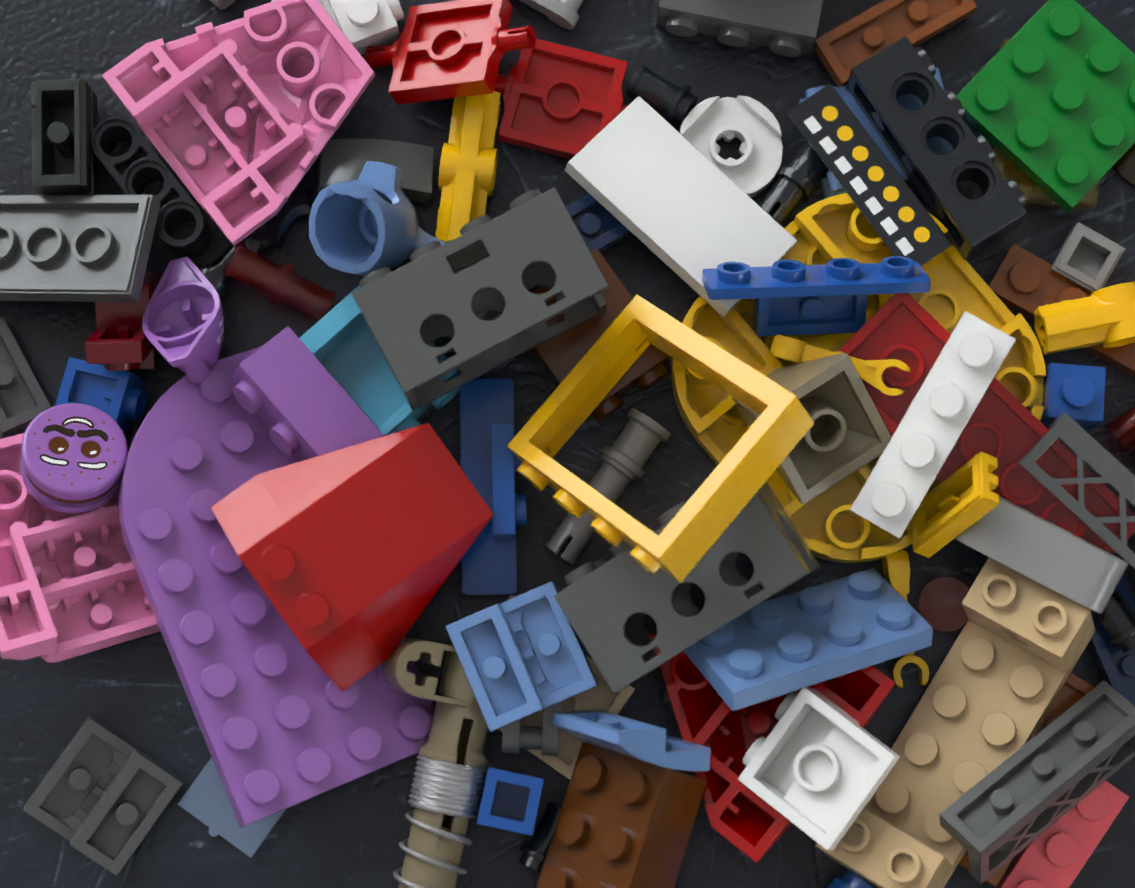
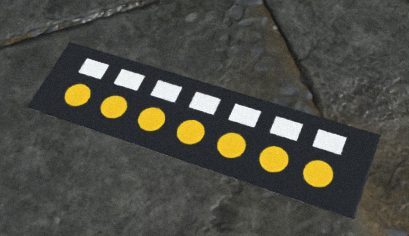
(868, 177)

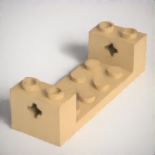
(968, 722)

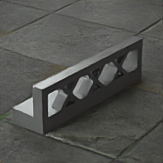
(1103, 464)
(1042, 780)

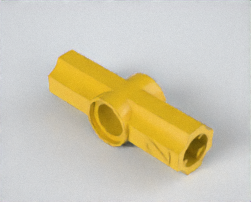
(468, 163)
(1101, 318)

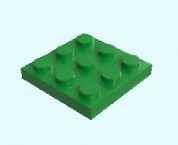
(1057, 100)

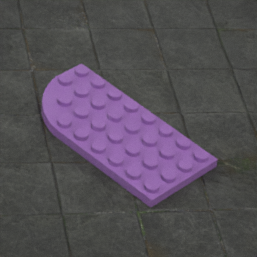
(257, 694)

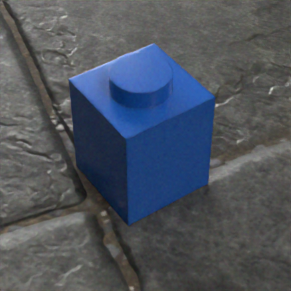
(1075, 391)
(510, 801)

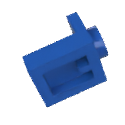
(114, 392)

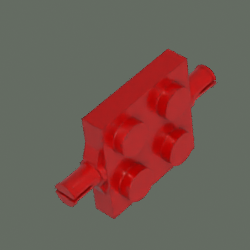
(450, 50)
(559, 98)

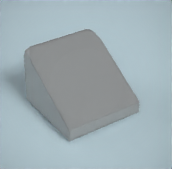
(1087, 258)

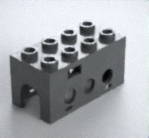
(478, 273)
(612, 597)

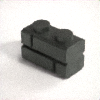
(62, 137)

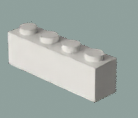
(932, 424)

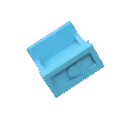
(355, 361)

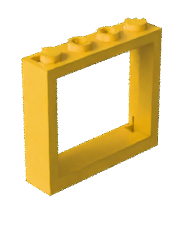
(727, 488)

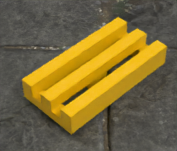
(955, 505)

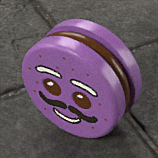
(73, 458)

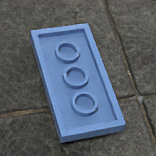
(809, 639)

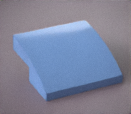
(521, 656)
(633, 739)

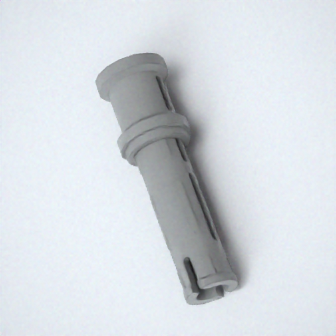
(621, 464)

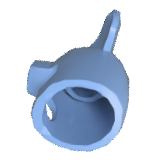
(366, 222)

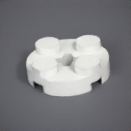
(750, 124)

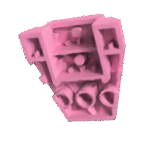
(244, 105)
(63, 575)

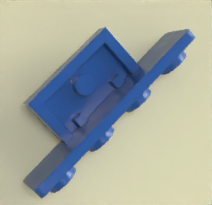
(813, 298)
(485, 432)

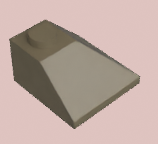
(845, 425)

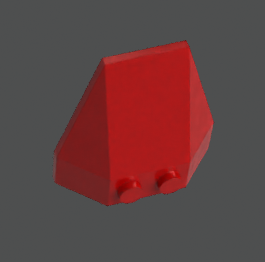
(356, 542)

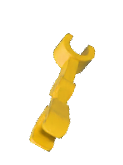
(868, 370)
(897, 573)

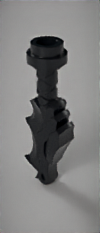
(267, 235)

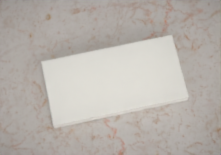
(676, 199)

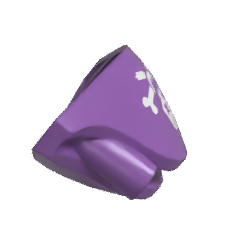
(185, 320)

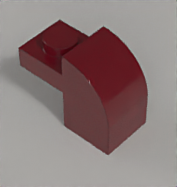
(119, 333)

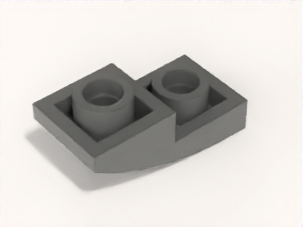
(346, 158)

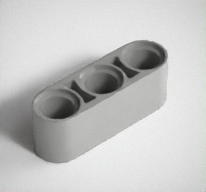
(1046, 554)

